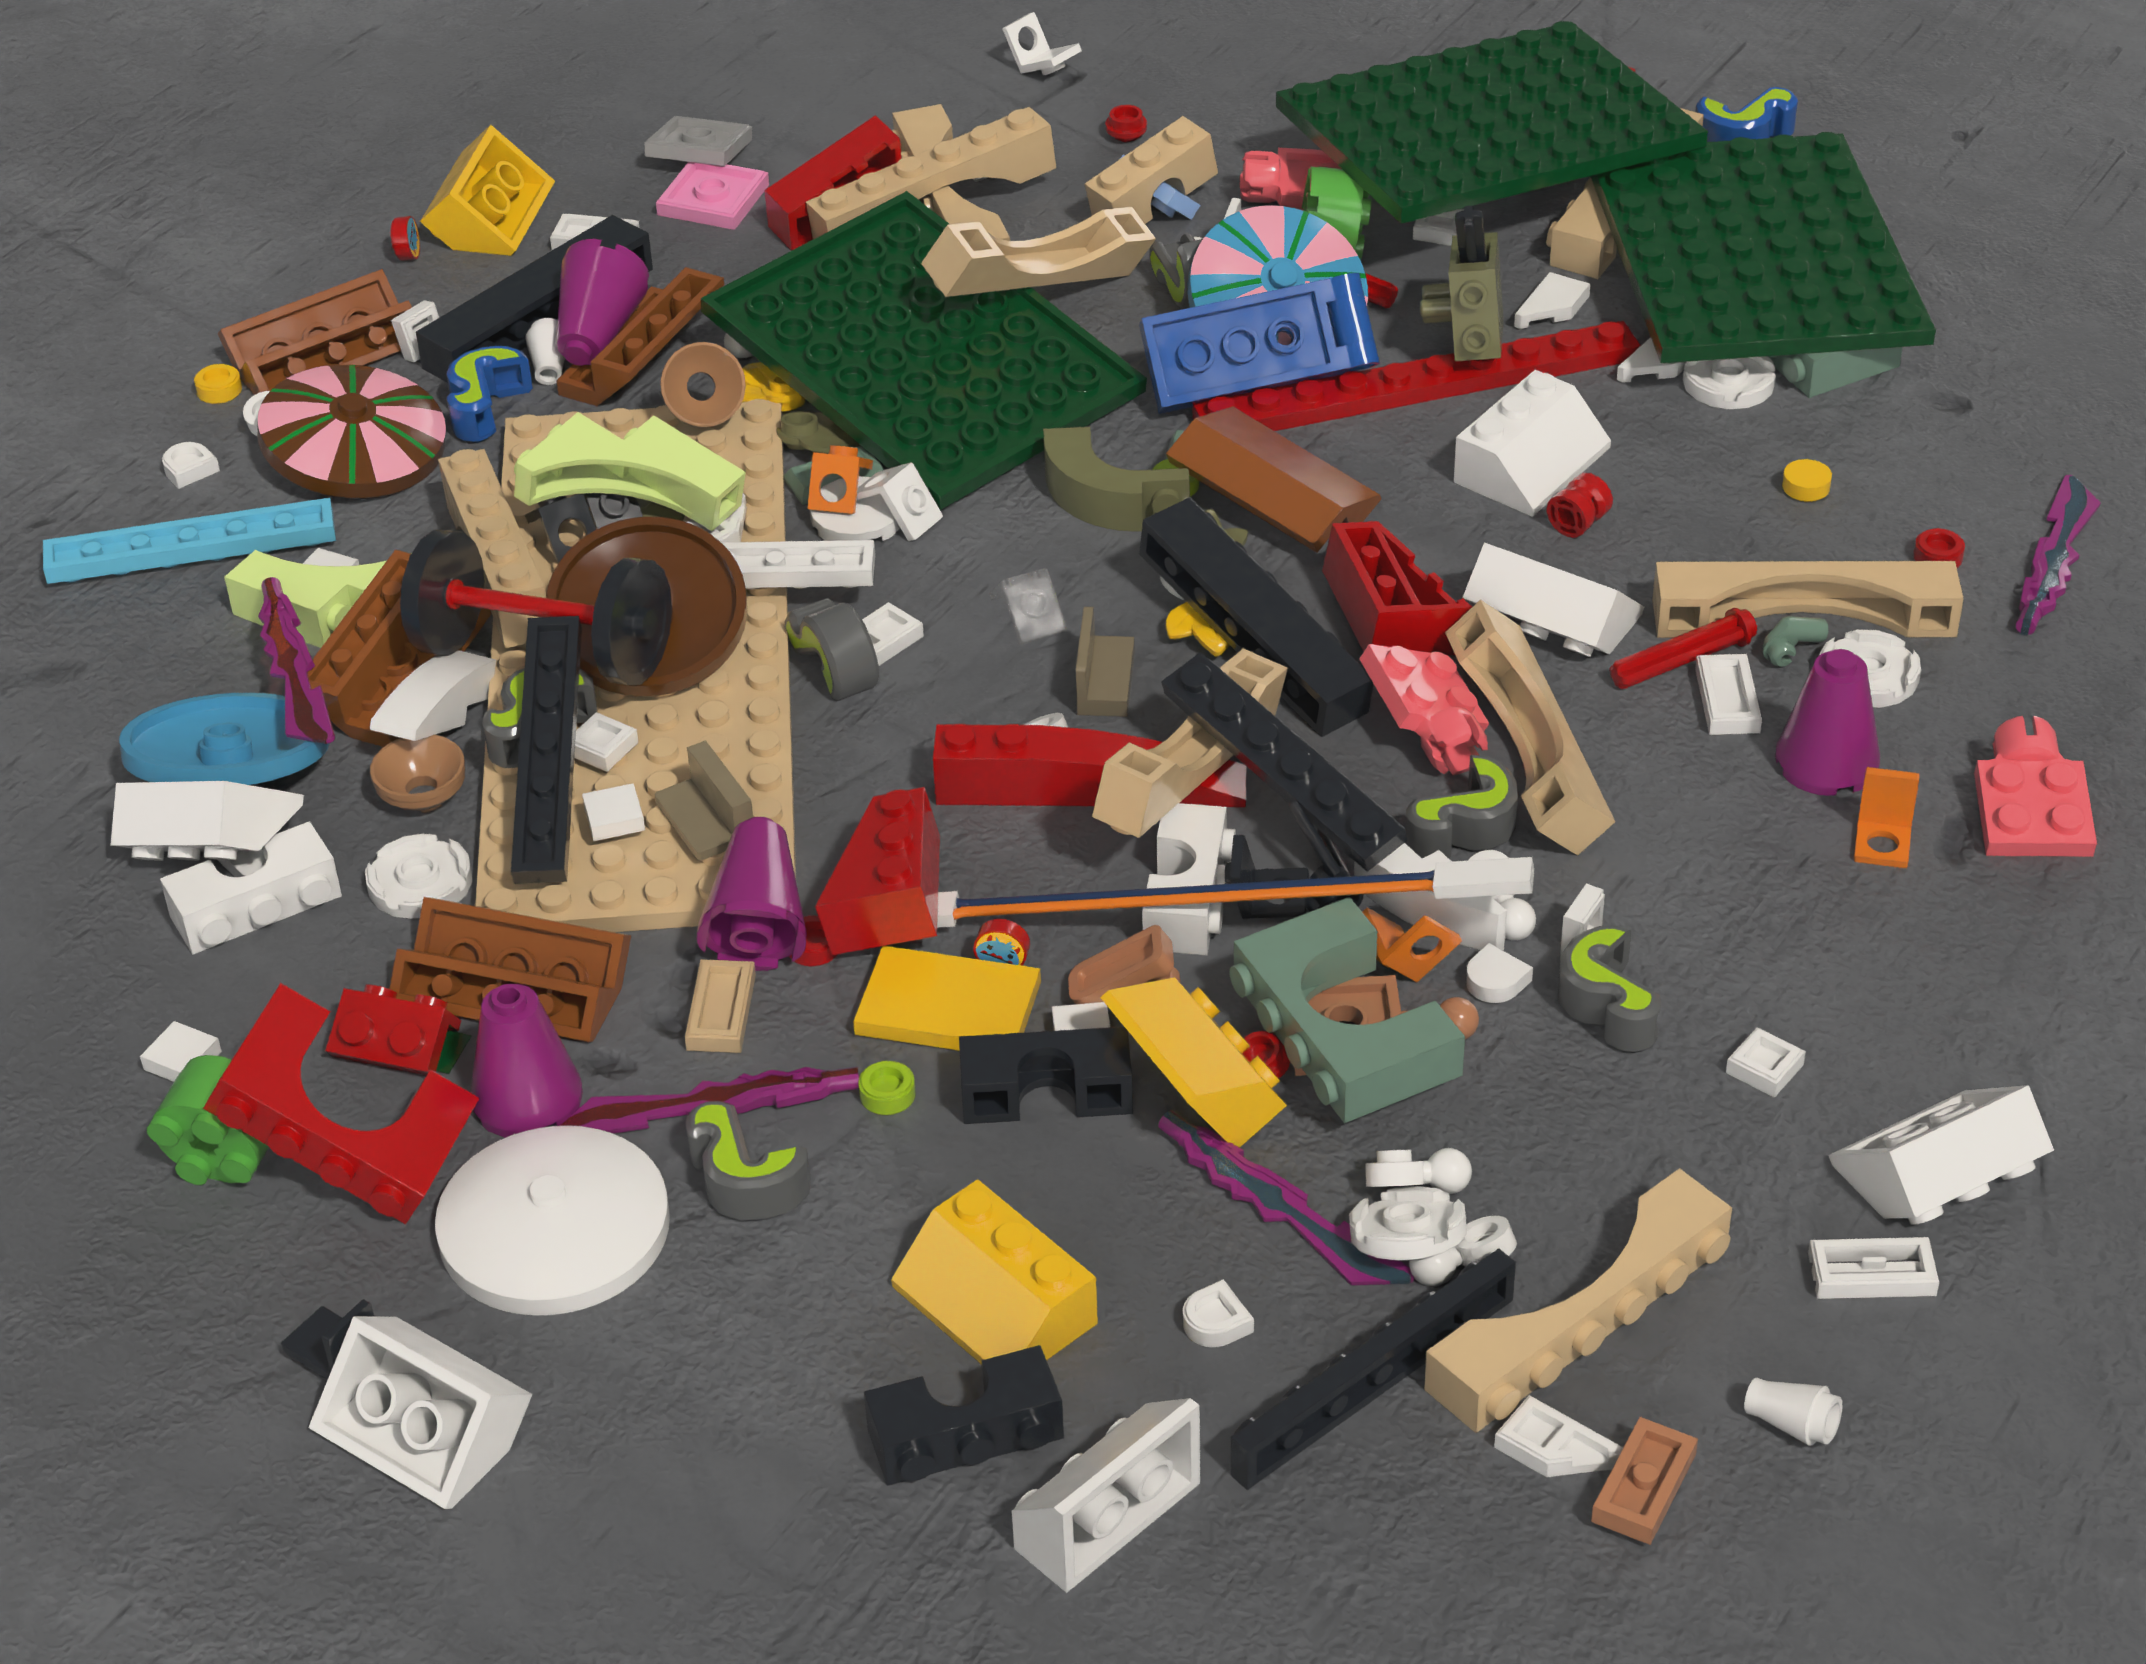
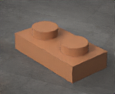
(1644, 1480)

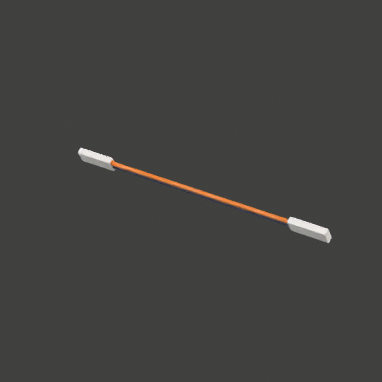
(1448, 880)

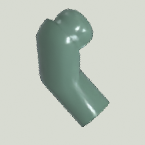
(1788, 633)

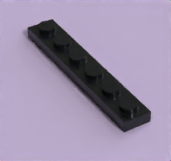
(546, 750)
(1284, 761)
(1368, 1371)

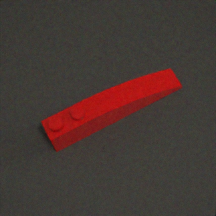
(1047, 767)

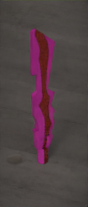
(304, 707)
(746, 1093)

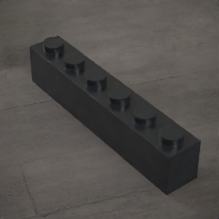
(512, 305)
(1256, 614)

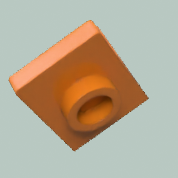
(839, 461)
(1886, 812)
(1395, 946)

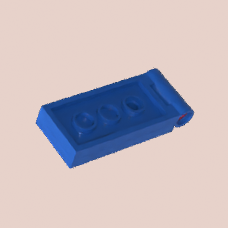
(1234, 345)

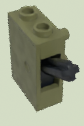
(1473, 293)

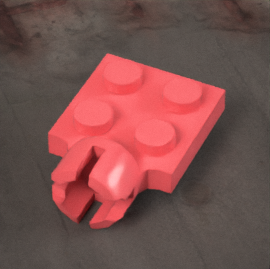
(1279, 176)
(1430, 699)
(2033, 796)

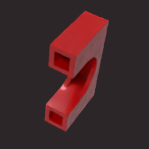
(267, 1101)

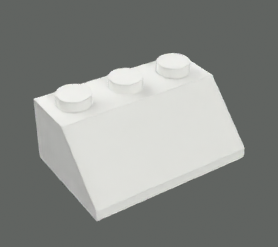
(1529, 444)
(1552, 601)
(198, 818)
(1946, 1152)
(418, 1409)
(1110, 1492)

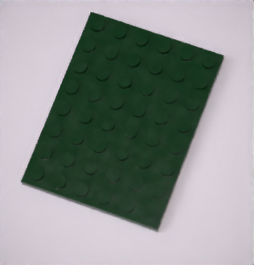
(1488, 120)
(1761, 251)
(915, 372)

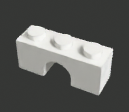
(1190, 853)
(218, 908)

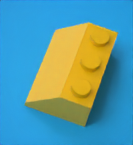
(488, 197)
(1199, 1056)
(995, 1279)

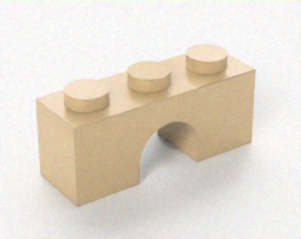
(1177, 154)

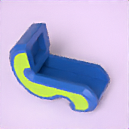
(1763, 117)
(475, 379)

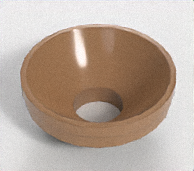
(720, 367)
(417, 763)

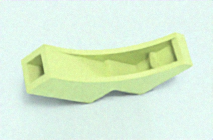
(647, 464)
(317, 592)

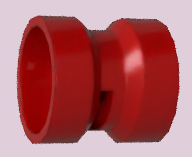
(1572, 508)

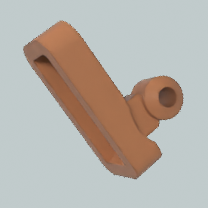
(1130, 962)

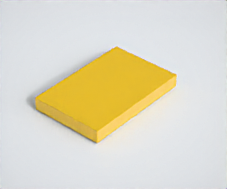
(942, 997)

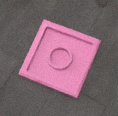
(712, 194)

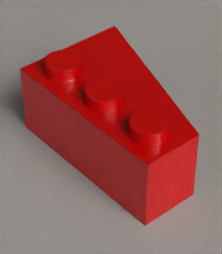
(859, 152)
(1385, 592)
(886, 877)

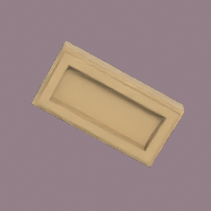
(720, 1006)

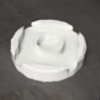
(1730, 382)
(869, 522)
(1890, 666)
(417, 869)
(1408, 1224)

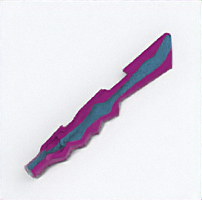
(2071, 512)
(1280, 1201)

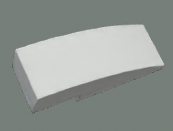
(435, 696)
(1474, 918)

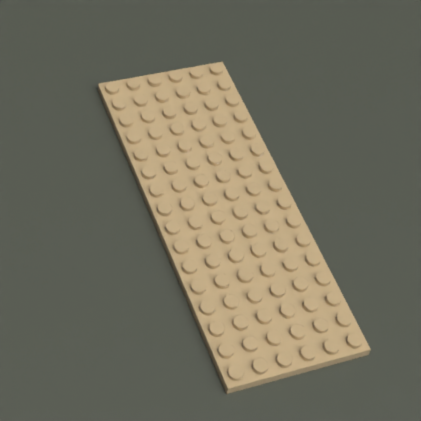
(740, 711)

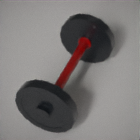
(446, 593)

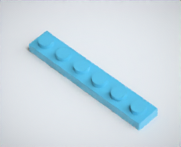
(188, 540)

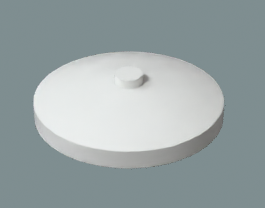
(552, 1220)

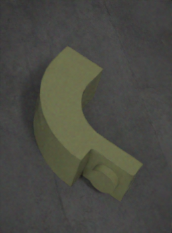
(1102, 492)

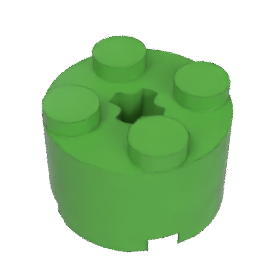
(1338, 201)
(196, 1137)

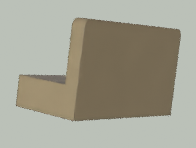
(1103, 671)
(706, 805)

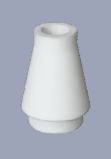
(543, 350)
(1797, 1409)

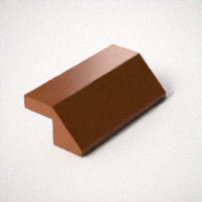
(328, 328)
(640, 339)
(1271, 476)
(370, 655)
(474, 949)

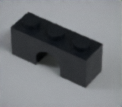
(1084, 1062)
(923, 1437)

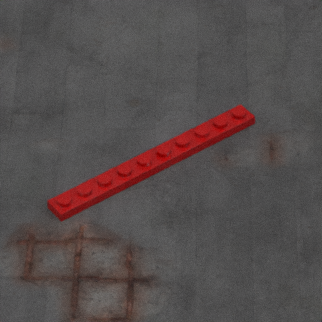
(1429, 378)

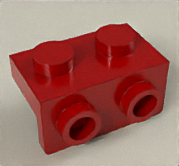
(390, 1030)

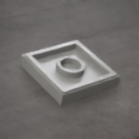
(698, 140)

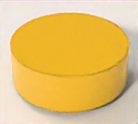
(218, 383)
(1807, 480)

